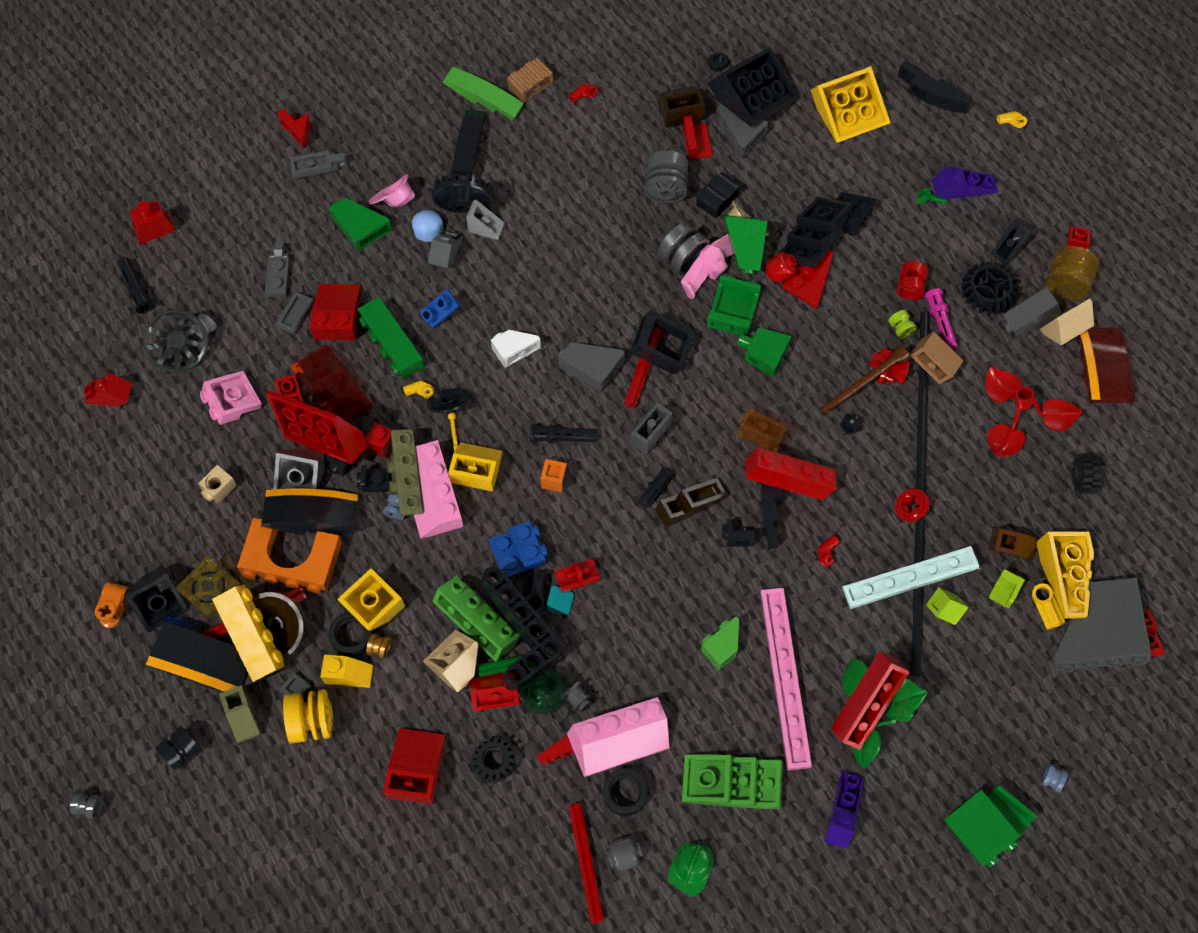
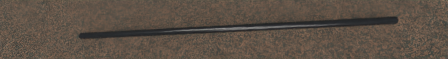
(920, 484)

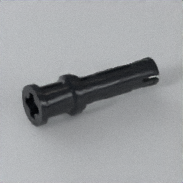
(137, 292)
(589, 434)

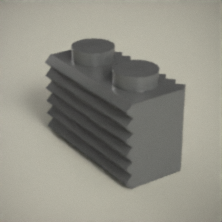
(651, 428)

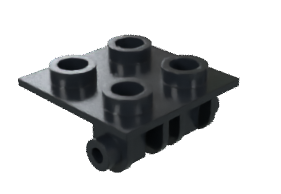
(861, 208)

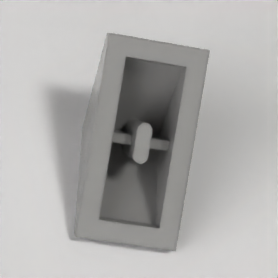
(483, 221)

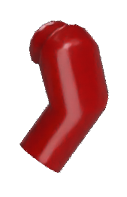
(583, 90)

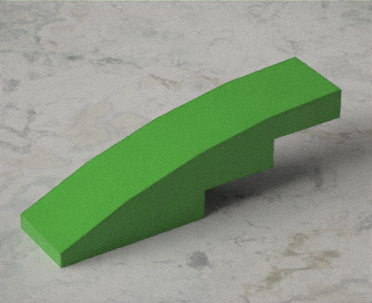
(483, 92)

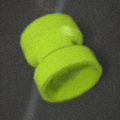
(902, 324)

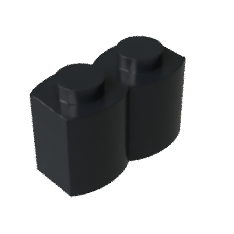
(718, 194)

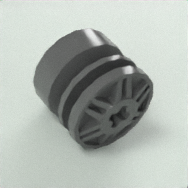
(666, 176)

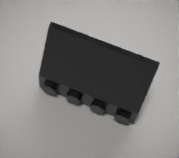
(754, 88)

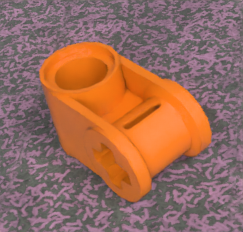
(112, 601)

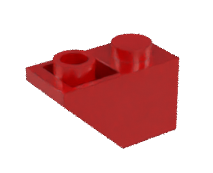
(107, 391)

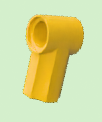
(1048, 608)

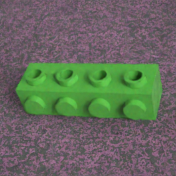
(476, 618)

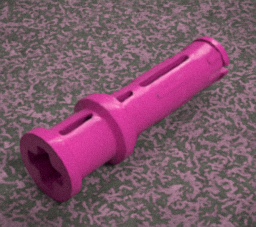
(938, 310)

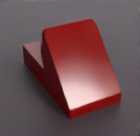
(298, 129)

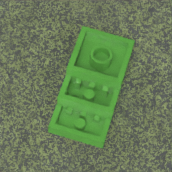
(732, 781)

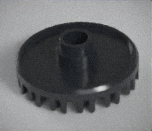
(458, 194)

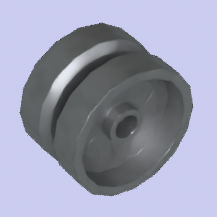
(682, 247)

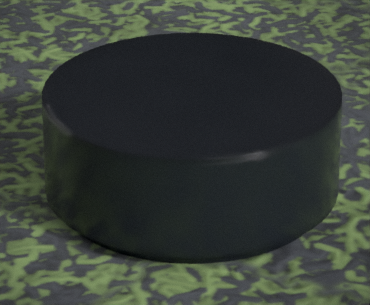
(718, 62)

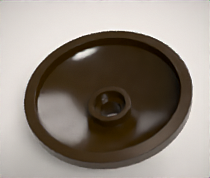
(281, 608)

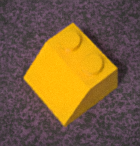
(372, 601)

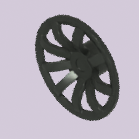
(175, 340)

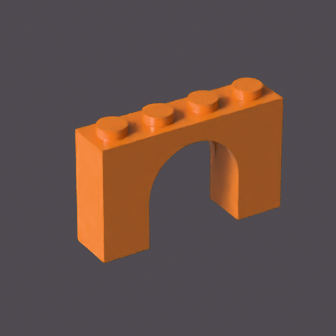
(313, 573)

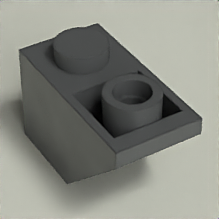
(444, 248)

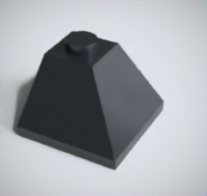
(155, 598)

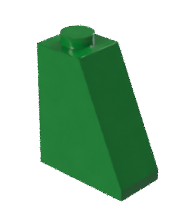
(359, 223)
(746, 241)

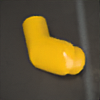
(1012, 118)
(420, 388)

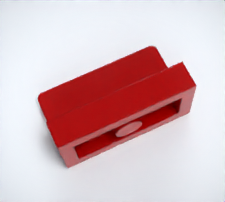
(696, 139)
(490, 693)

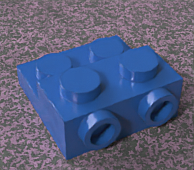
(518, 550)

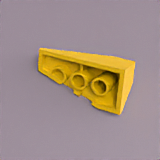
(1067, 566)

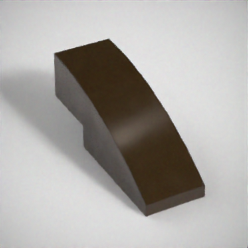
(690, 501)

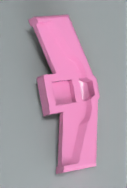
(709, 263)

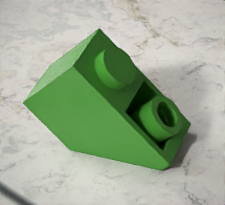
(722, 645)

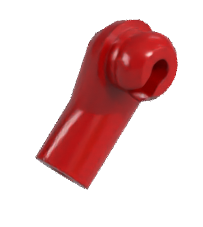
(825, 550)

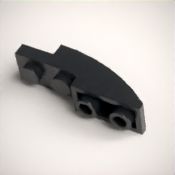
(938, 94)

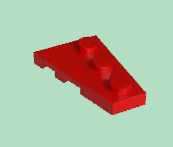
(809, 282)

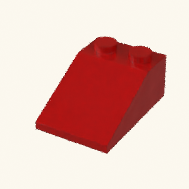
(335, 312)

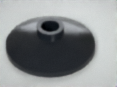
(448, 400)

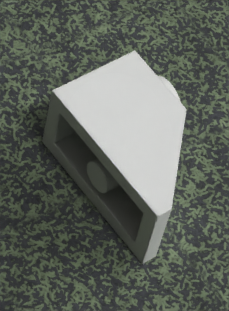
(514, 346)

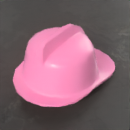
(396, 194)

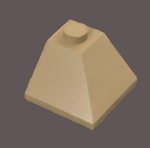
(454, 660)

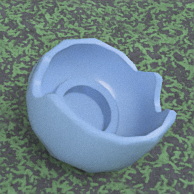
(427, 225)

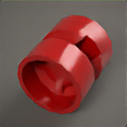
(912, 280)

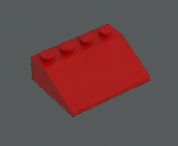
(317, 428)

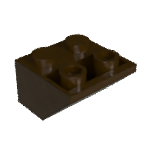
(680, 103)

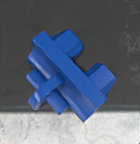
(440, 308)

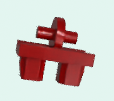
(897, 372)
(577, 575)

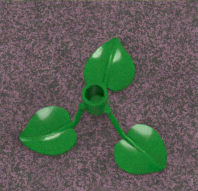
(900, 708)

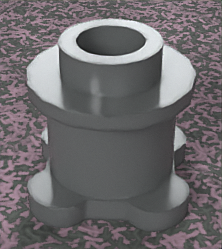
(578, 697)

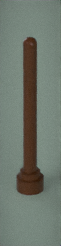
(899, 355)

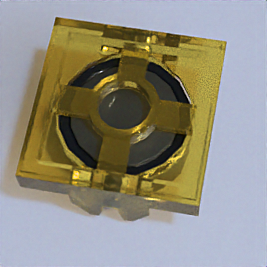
(206, 585)

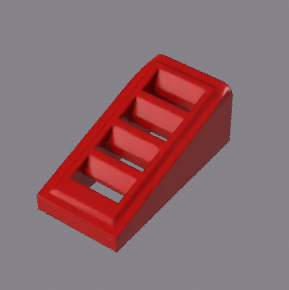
(558, 750)

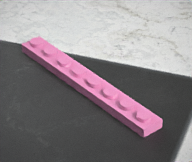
(785, 679)

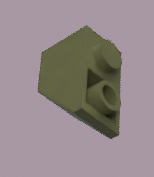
(239, 713)

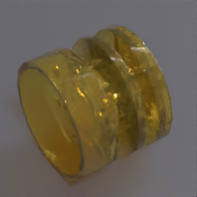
(1072, 273)

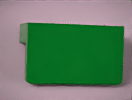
(1013, 810)

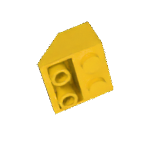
(475, 466)

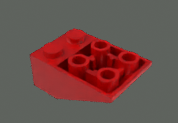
(414, 766)

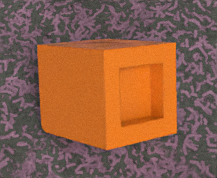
(553, 475)

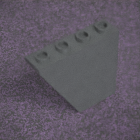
(1110, 634)

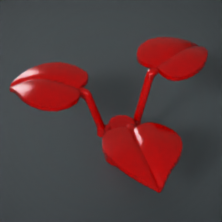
(1004, 385)

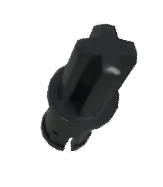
(655, 487)

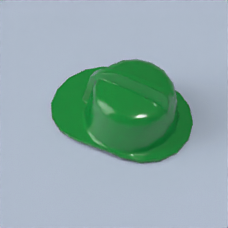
(691, 868)

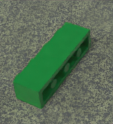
(391, 339)

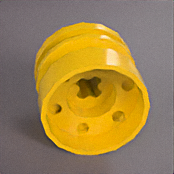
(306, 716)

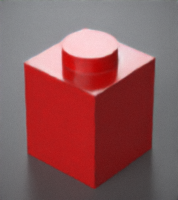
(379, 440)

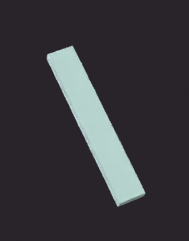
(910, 577)

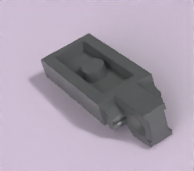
(316, 163)
(277, 272)

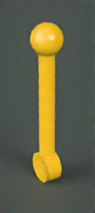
(451, 416)

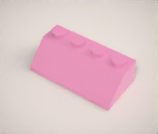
(438, 500)
(619, 736)

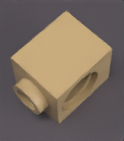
(216, 476)

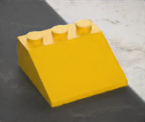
(851, 104)

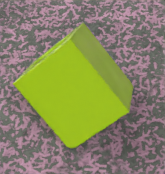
(1006, 588)
(947, 606)

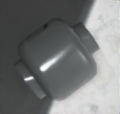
(624, 854)

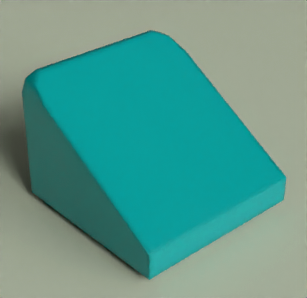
(559, 601)

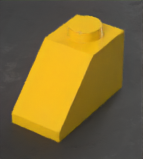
(346, 671)

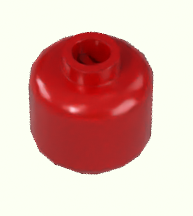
(781, 267)

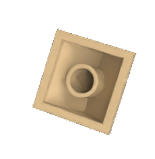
(1070, 323)

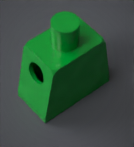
(765, 349)

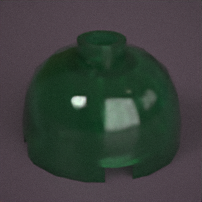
(543, 693)

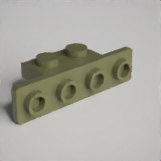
(404, 473)

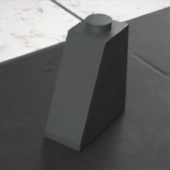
(740, 134)
(1032, 313)
(591, 363)

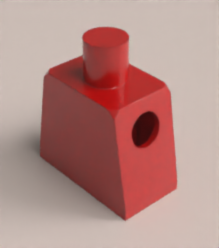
(150, 221)

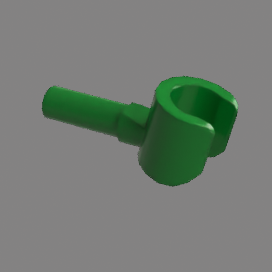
(926, 195)

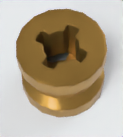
(378, 645)

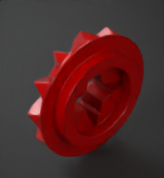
(908, 498)

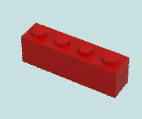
(790, 473)
(869, 700)

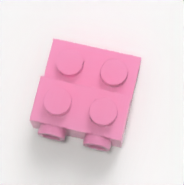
(229, 397)

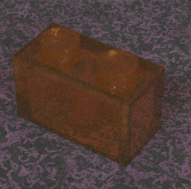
(762, 430)

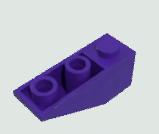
(960, 183)
(844, 810)

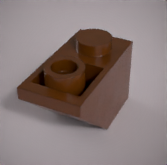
(1012, 543)

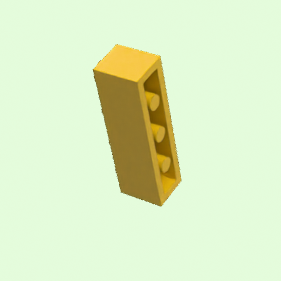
(248, 632)

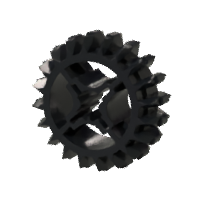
(993, 282)

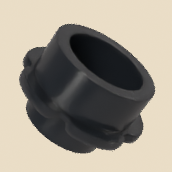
(850, 424)

